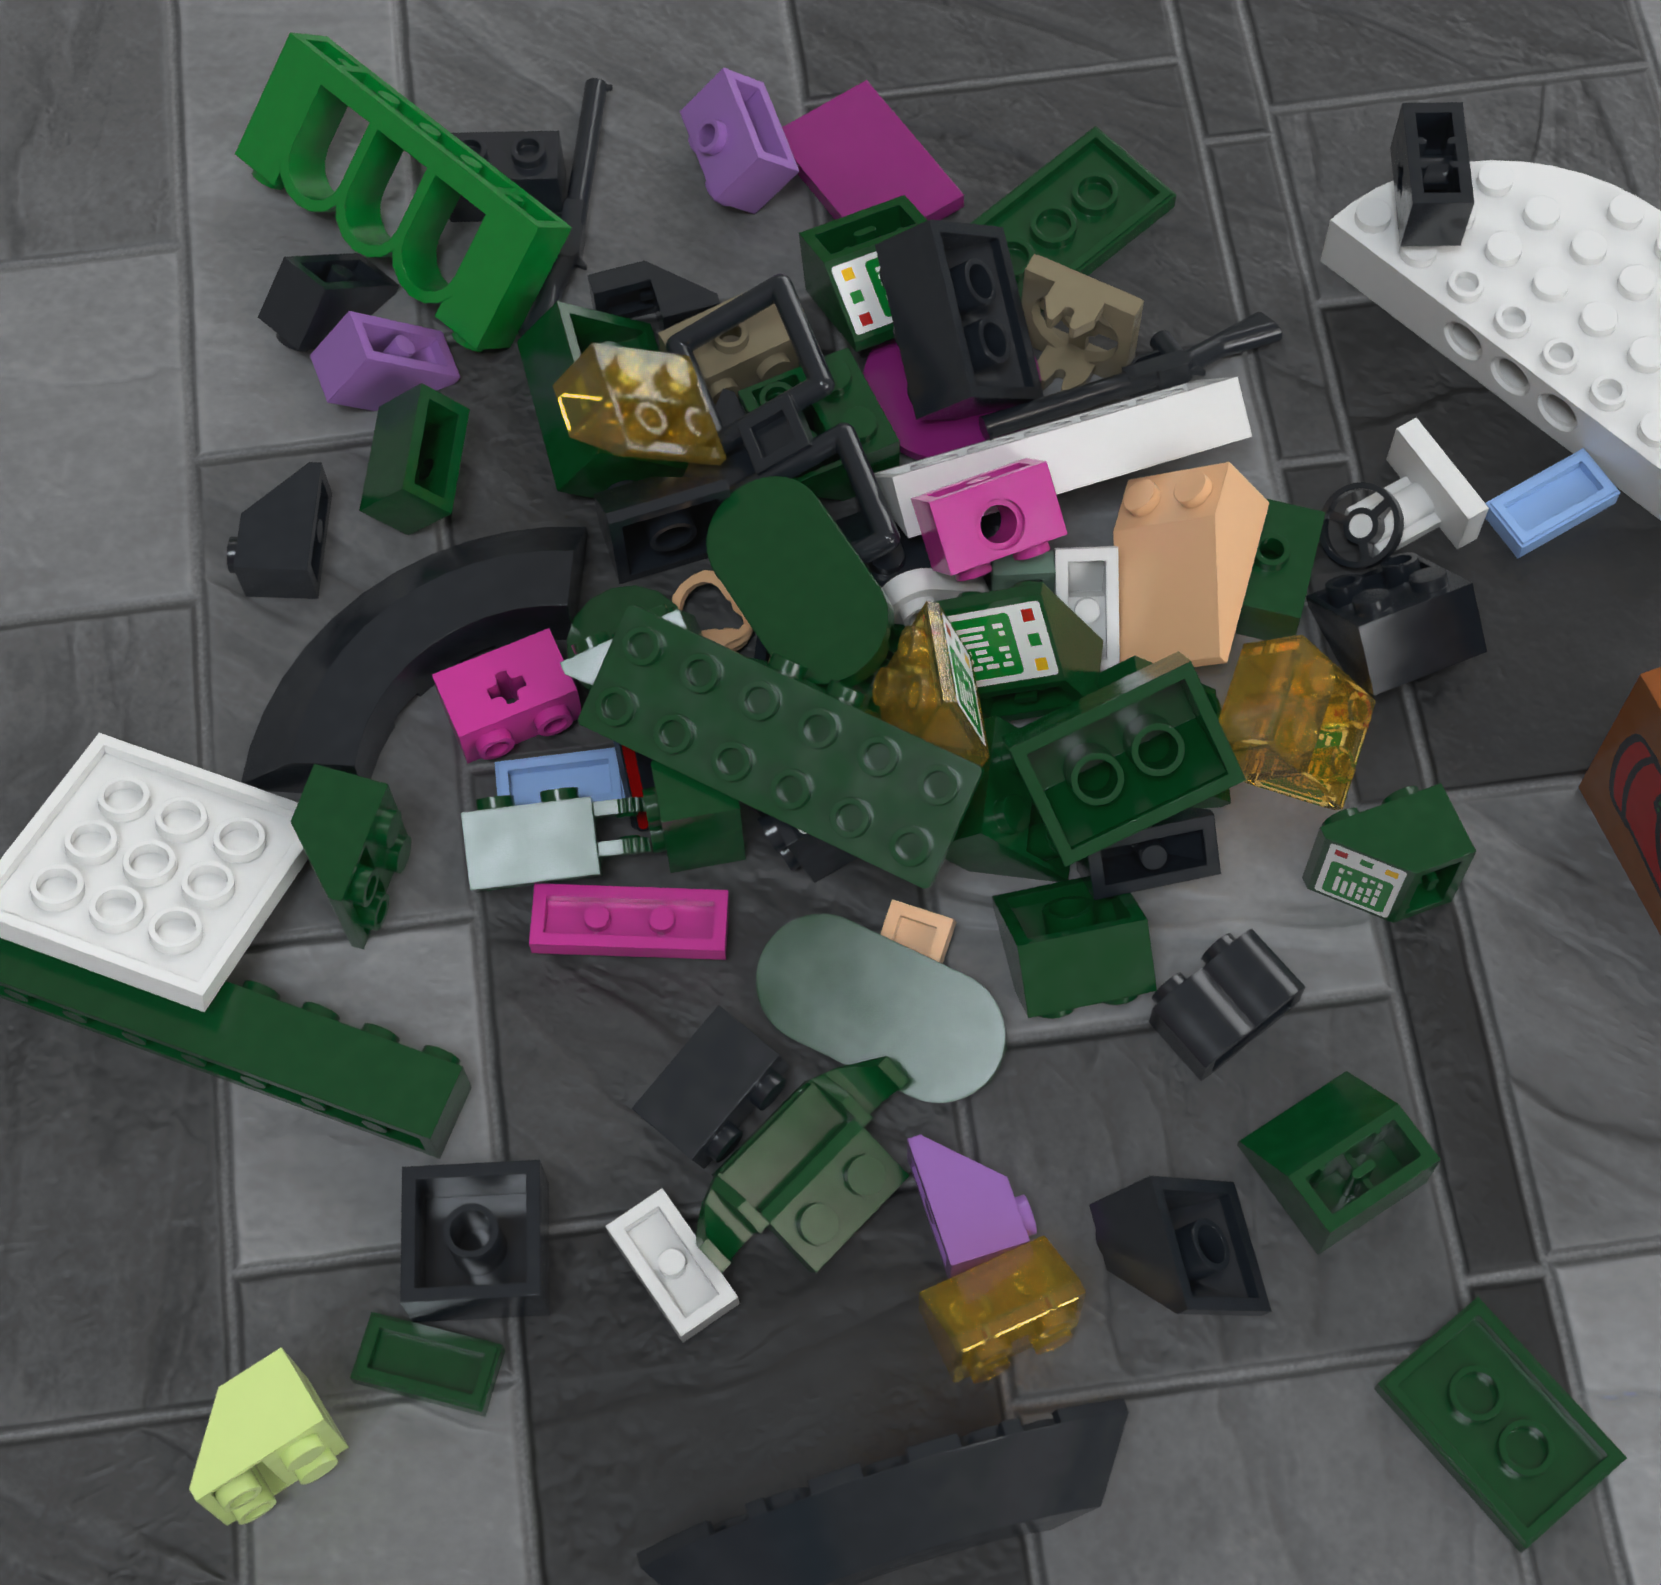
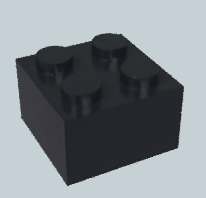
(475, 1241)

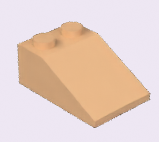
(1185, 561)

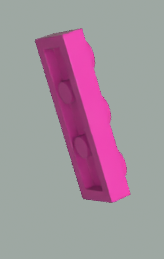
(629, 921)

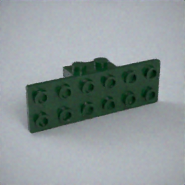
(782, 744)

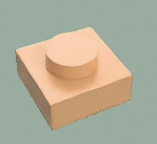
(919, 929)

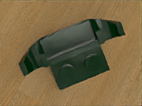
(806, 1170)

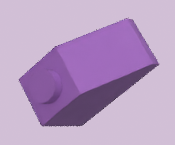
(377, 359)
(967, 1206)

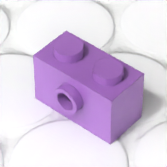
(738, 141)

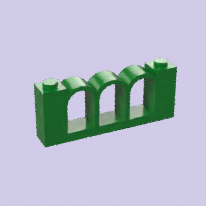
(289, 148)

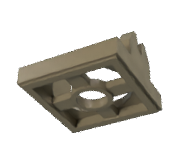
(1087, 310)

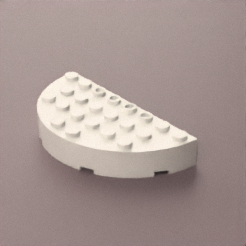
(1538, 304)

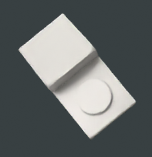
(1090, 587)

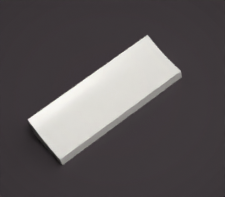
(1087, 444)

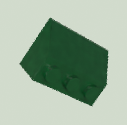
(546, 355)
(1124, 758)

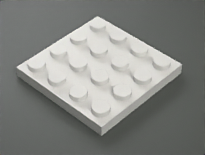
(149, 871)

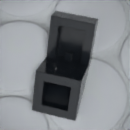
(648, 289)

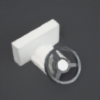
(1425, 498)

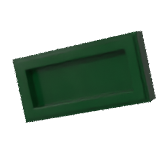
(428, 1364)

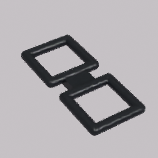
(777, 430)

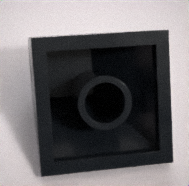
(657, 522)
(1182, 1245)

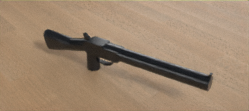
(577, 201)
(1160, 369)

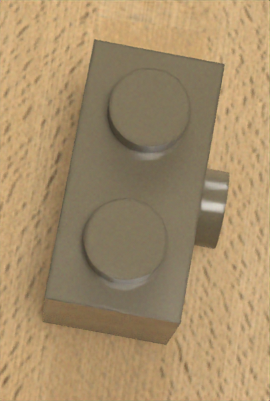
(743, 354)

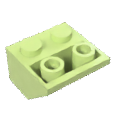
(261, 1439)

